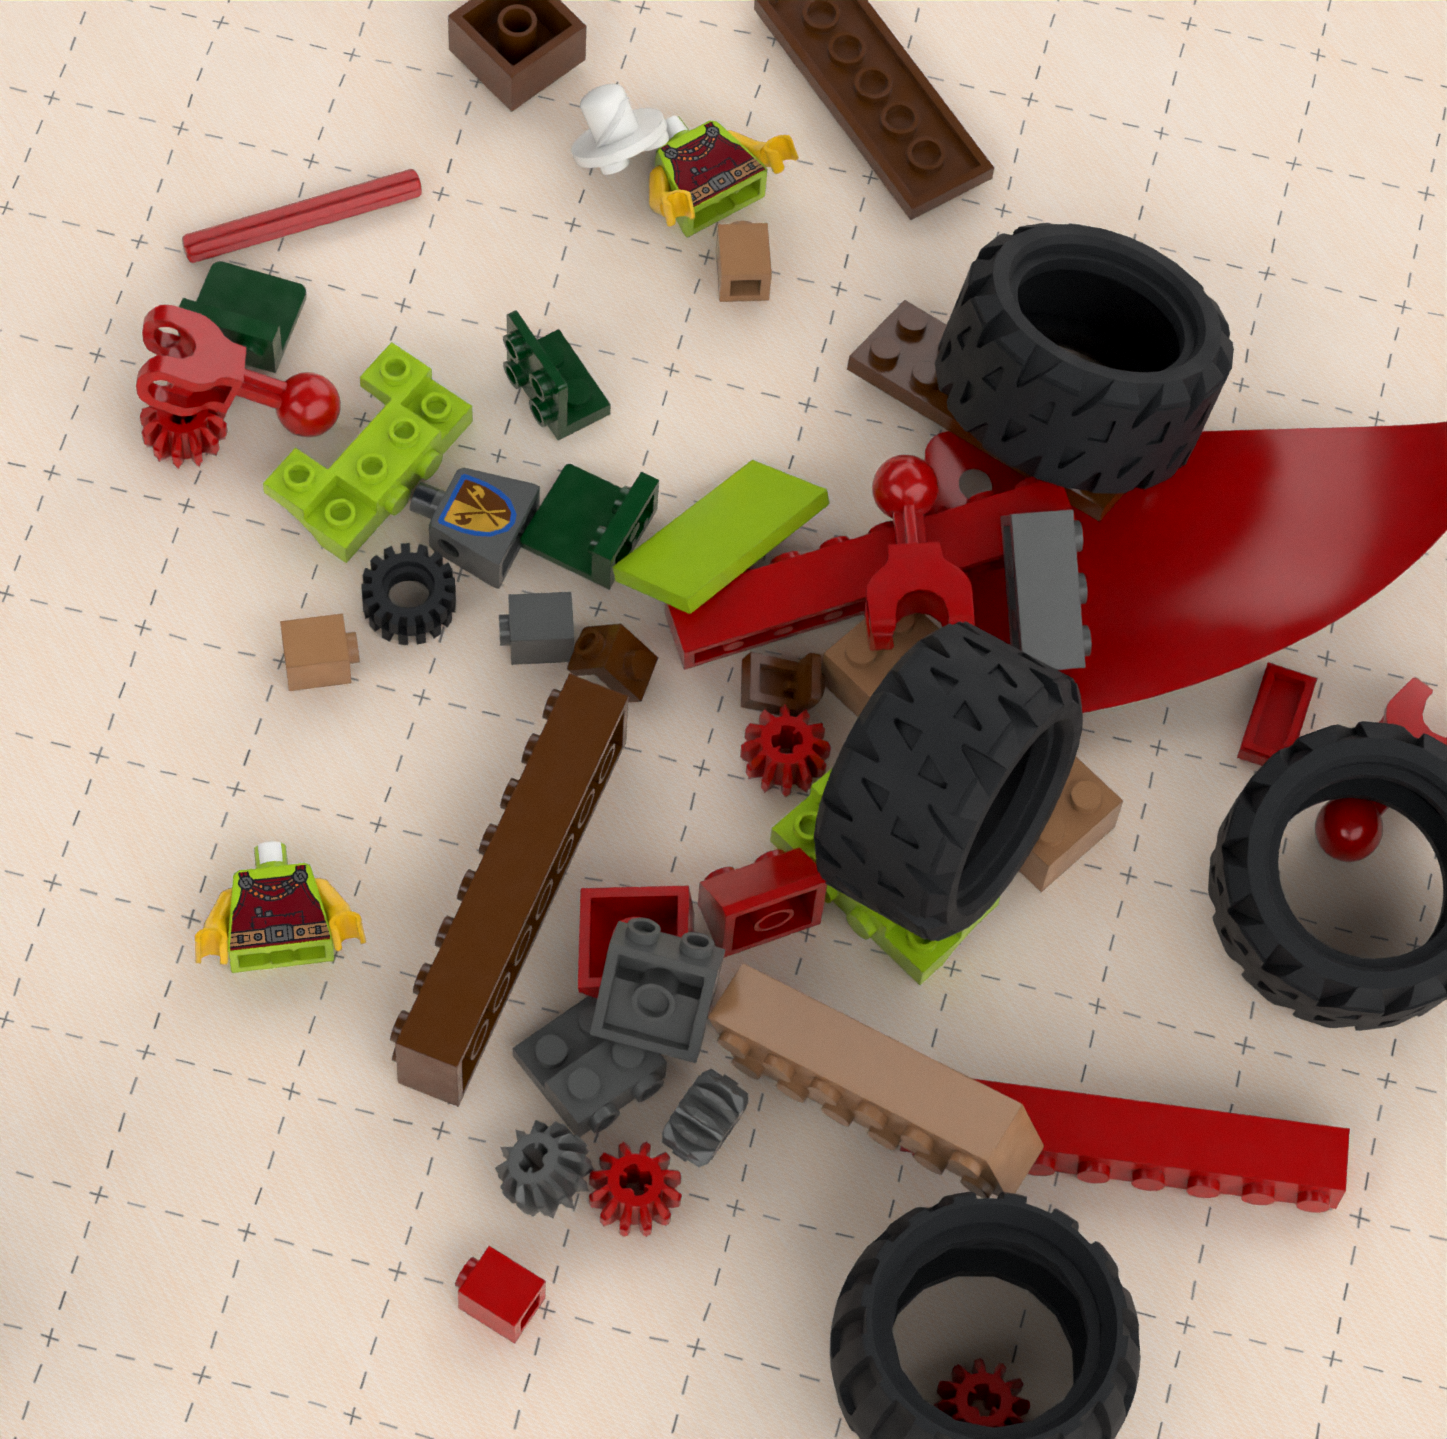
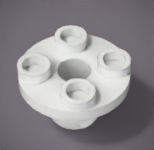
(616, 130)

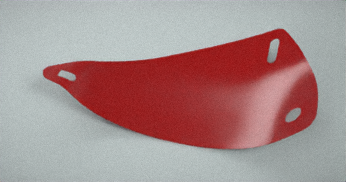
(1232, 551)

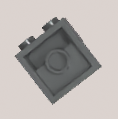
(657, 989)
(585, 1074)

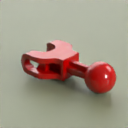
(211, 371)
(915, 570)
(1354, 827)

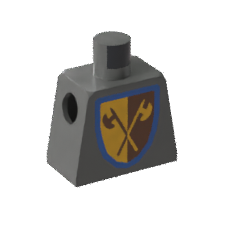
(478, 520)

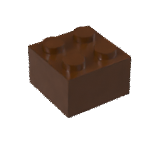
(517, 44)

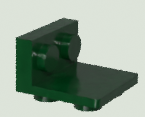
(553, 379)
(591, 522)

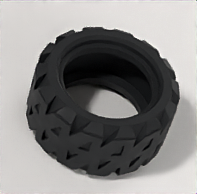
(1063, 413)
(947, 780)
(1244, 883)

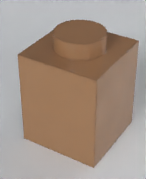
(743, 261)
(318, 651)

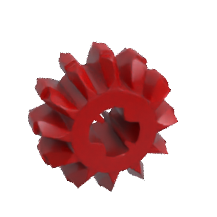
(182, 435)
(789, 732)
(621, 1203)
(988, 1387)

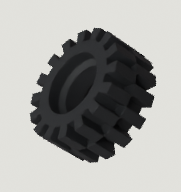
(408, 567)

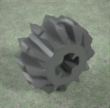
(705, 1117)
(544, 1169)

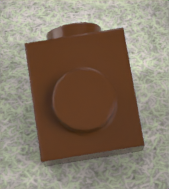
(614, 658)
(774, 681)

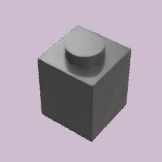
(538, 628)

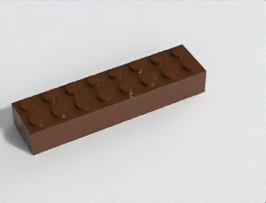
(510, 890)

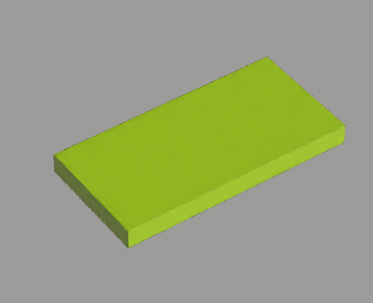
(721, 536)

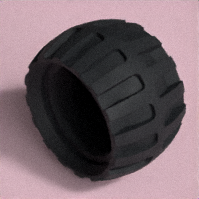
(985, 1240)

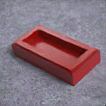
(1276, 713)

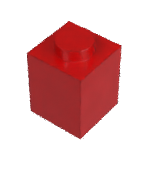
(500, 1293)

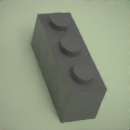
(1046, 587)

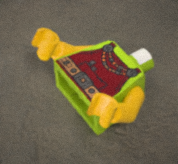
(711, 173)
(277, 916)

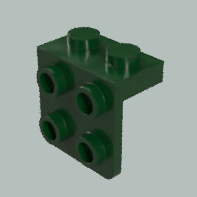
(251, 310)

